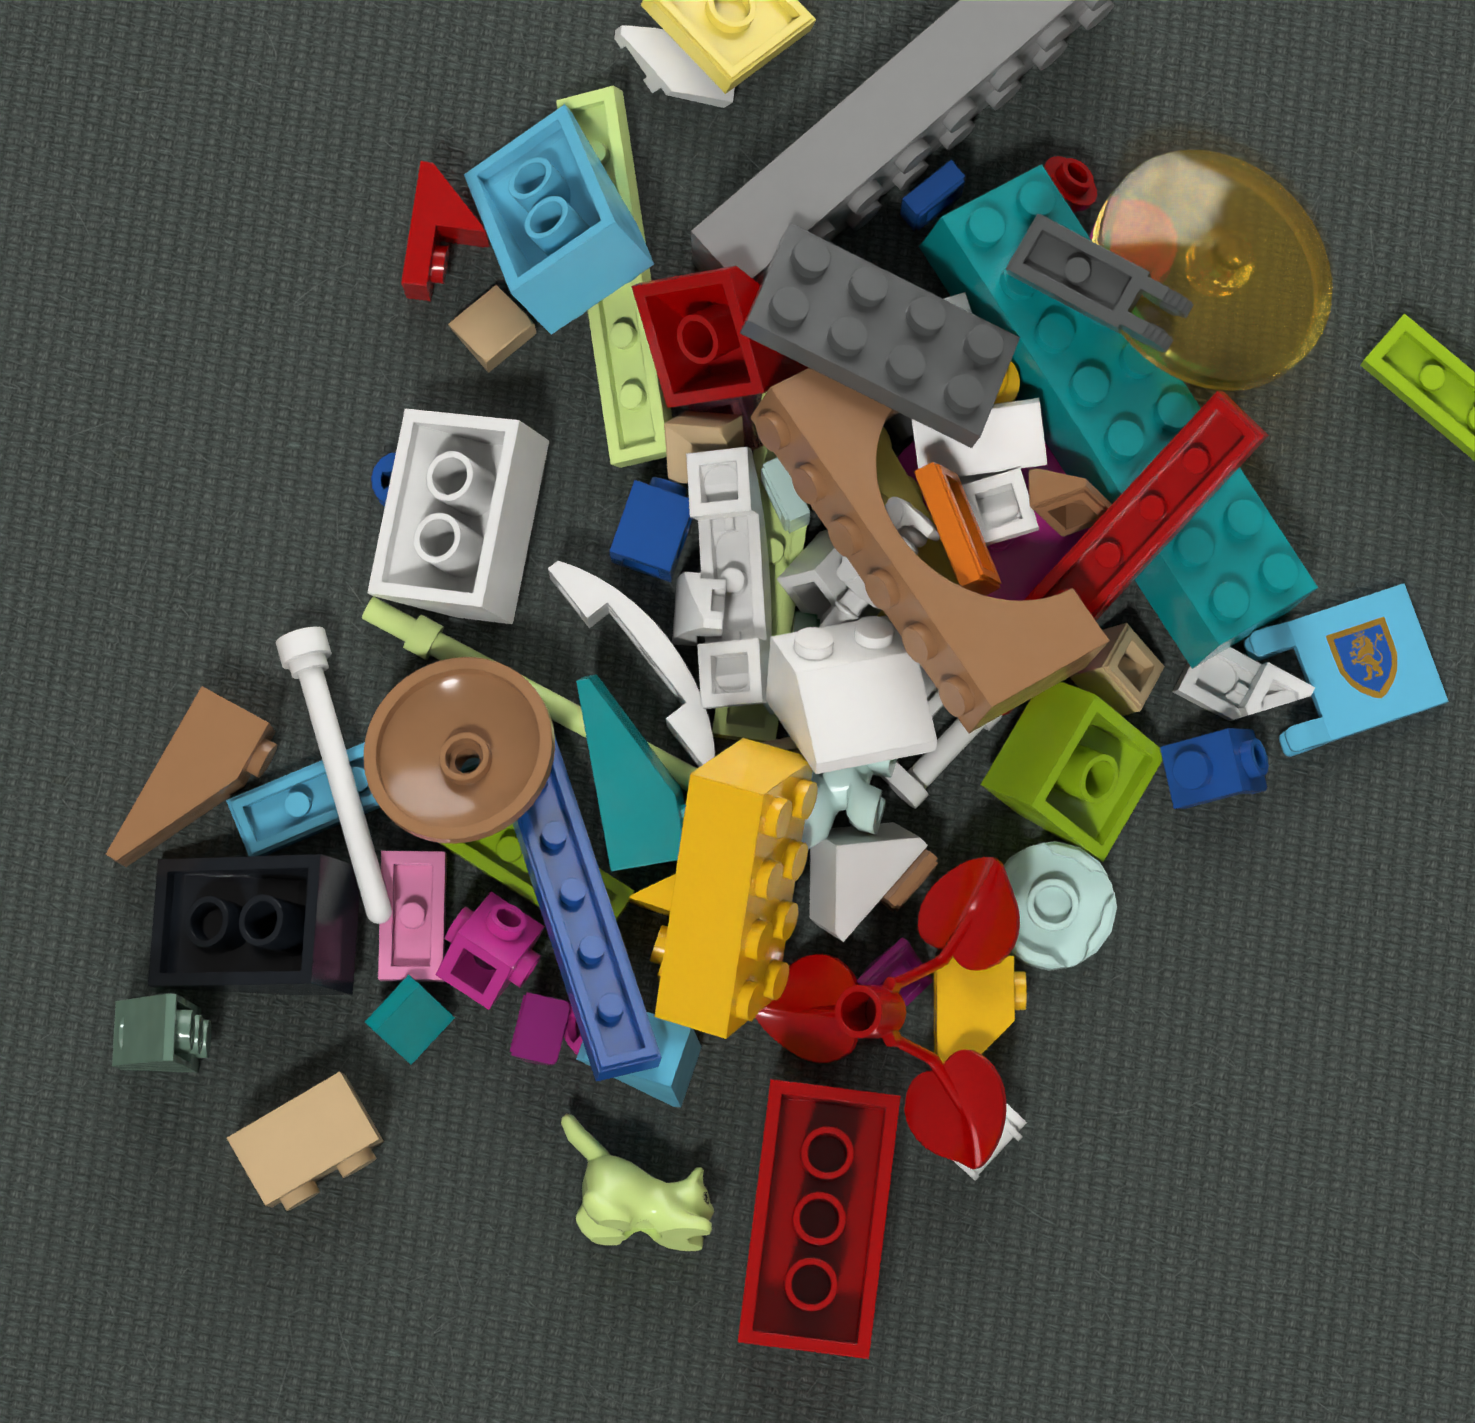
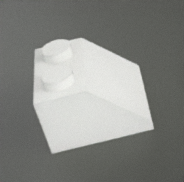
(849, 694)

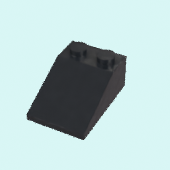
(255, 925)

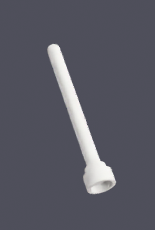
(306, 657)

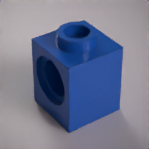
(653, 528)

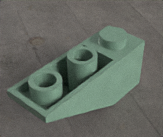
(160, 1034)

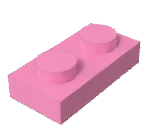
(415, 932)

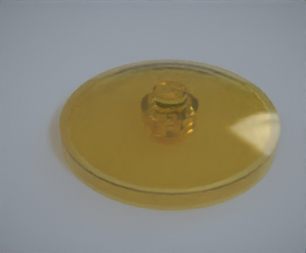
(1236, 252)

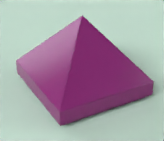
(892, 963)

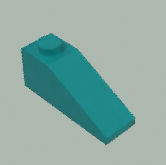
(635, 791)

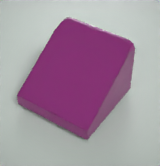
(540, 1029)

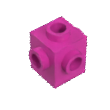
(490, 950)

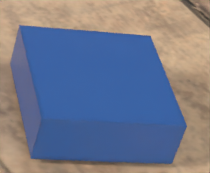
(932, 196)

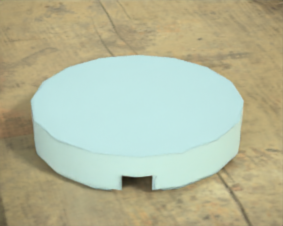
(1062, 905)

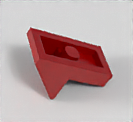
(436, 217)

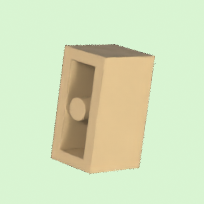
(306, 1142)

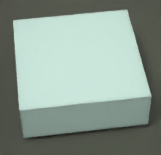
(788, 505)

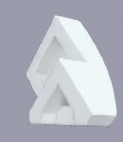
(670, 66)
(698, 608)
(1238, 685)

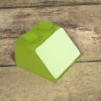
(1074, 768)

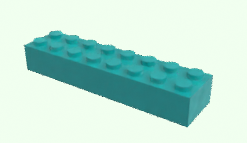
(1111, 417)

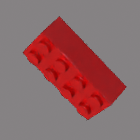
(819, 1219)

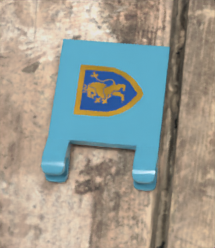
(1362, 661)

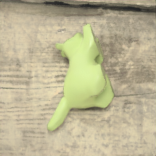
(626, 1199)

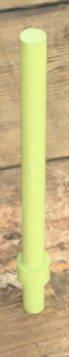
(426, 638)

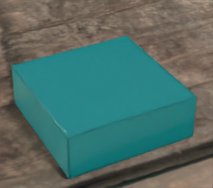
(409, 1019)

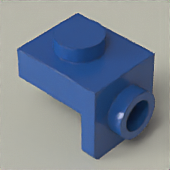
(1215, 767)

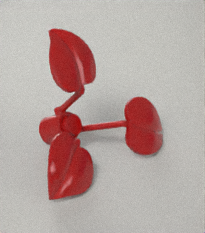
(824, 1011)

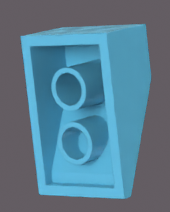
(556, 221)

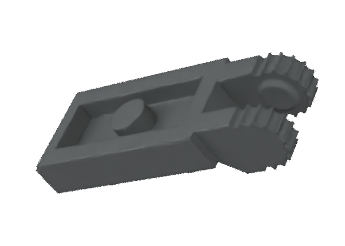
(1093, 281)

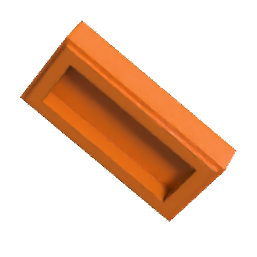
(958, 529)

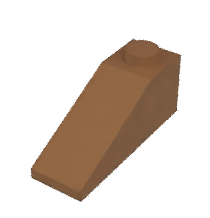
(201, 767)

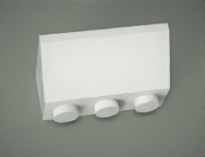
(459, 515)

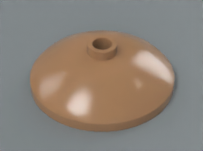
(438, 723)

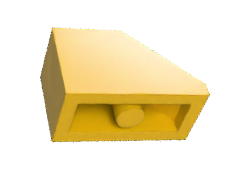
(975, 1005)

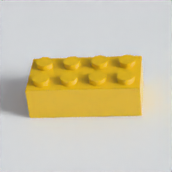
(735, 887)

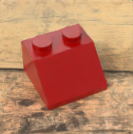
(697, 338)

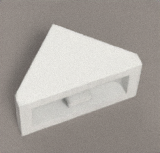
(855, 871)

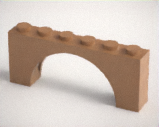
(973, 646)

